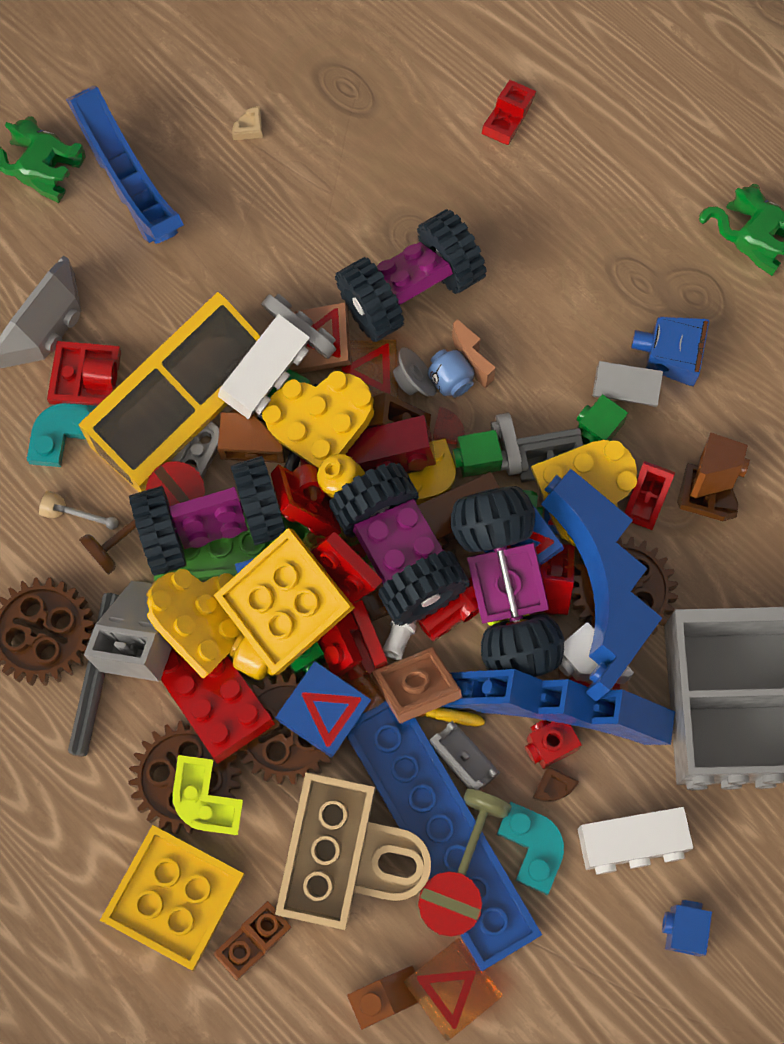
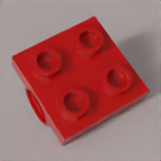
(83, 373)
(304, 500)
(345, 567)

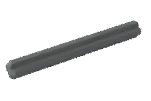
(89, 697)

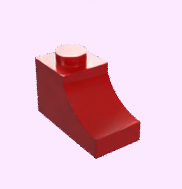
(559, 580)

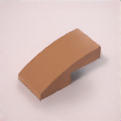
(469, 345)

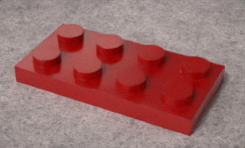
(216, 706)

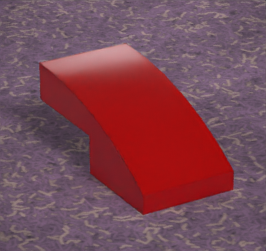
(509, 112)

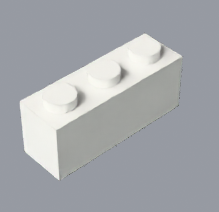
(264, 367)
(635, 840)

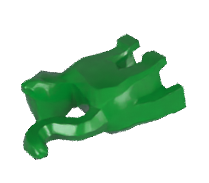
(37, 163)
(756, 236)

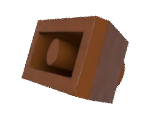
(247, 439)
(719, 465)
(382, 998)

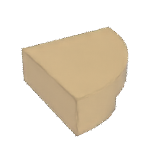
(249, 125)

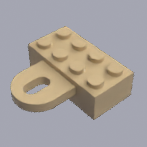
(339, 852)

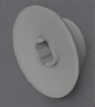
(413, 374)

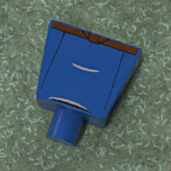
(674, 347)

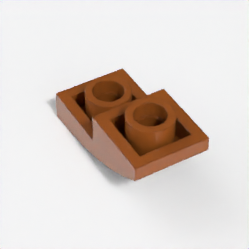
(252, 941)

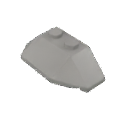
(42, 318)

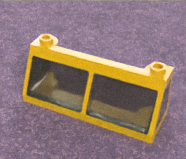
(170, 393)

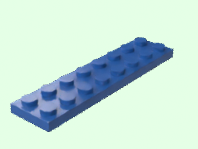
(430, 806)

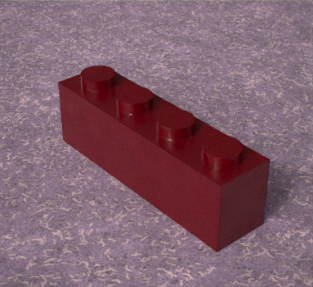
(398, 442)

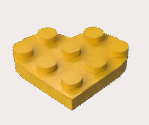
(320, 418)
(601, 463)
(192, 618)

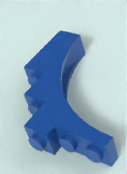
(147, 206)

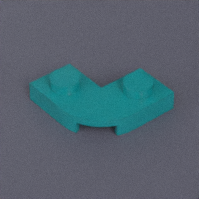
(51, 431)
(543, 845)

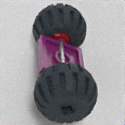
(508, 581)

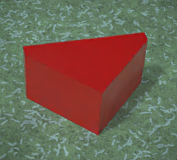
(648, 494)

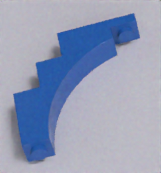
(620, 616)
(564, 702)

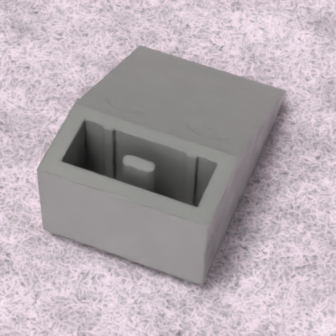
(126, 639)

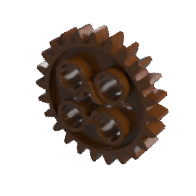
(652, 588)
(54, 605)
(297, 758)
(158, 795)

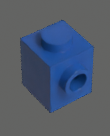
(687, 928)

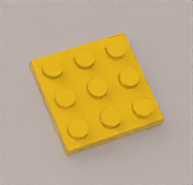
(283, 601)
(172, 897)

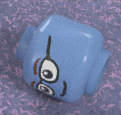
(451, 373)

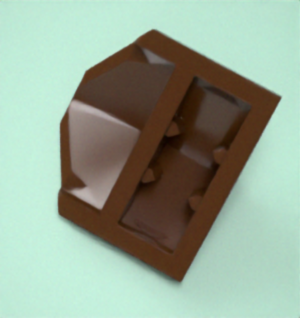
(717, 506)

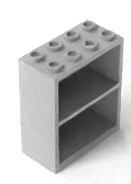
(727, 696)

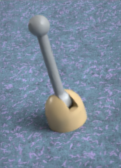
(54, 506)

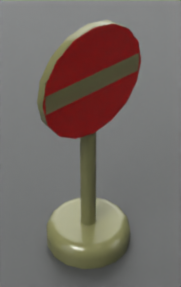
(451, 900)

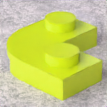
(196, 806)

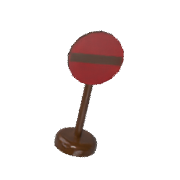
(180, 484)

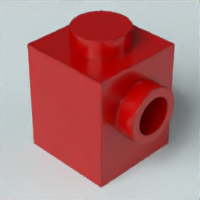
(551, 742)

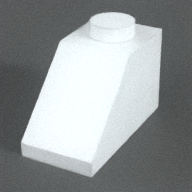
(577, 659)

